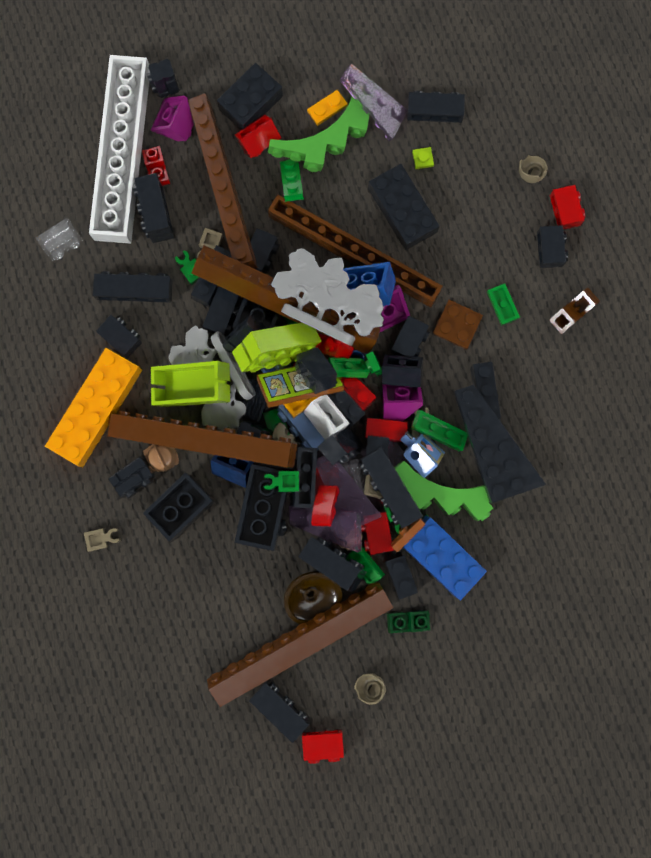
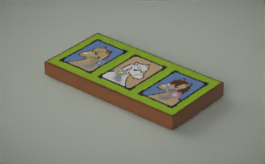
(288, 386)

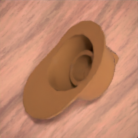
(161, 457)

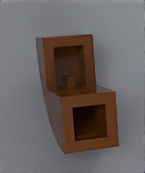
(574, 310)

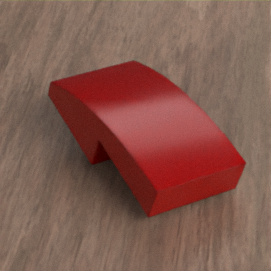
(155, 164)
(386, 428)
(323, 507)

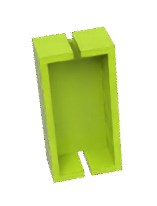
(275, 346)
(191, 384)

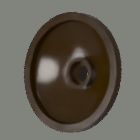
(303, 606)

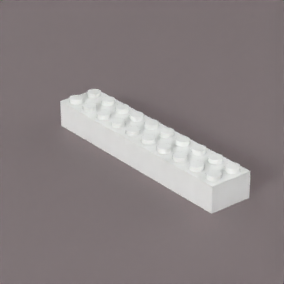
(119, 149)

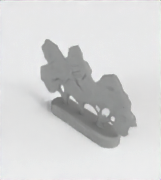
(328, 290)
(215, 414)

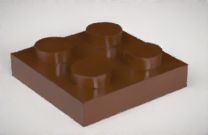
(457, 324)

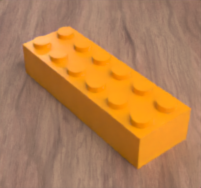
(92, 408)

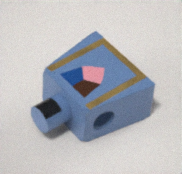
(422, 453)

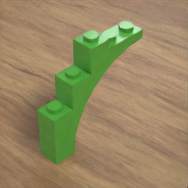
(333, 139)
(447, 499)

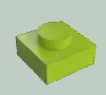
(423, 158)

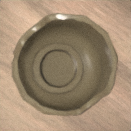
(539, 169)
(282, 431)
(375, 693)

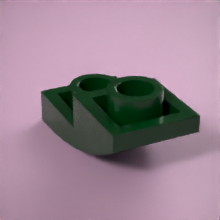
(408, 622)

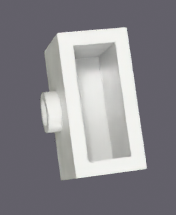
(325, 416)

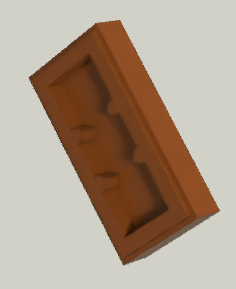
(407, 534)

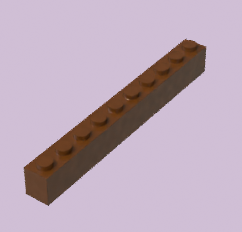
(222, 181)
(351, 248)
(257, 288)
(203, 440)
(298, 644)

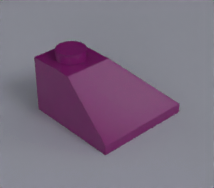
(174, 119)
(396, 311)
(400, 401)

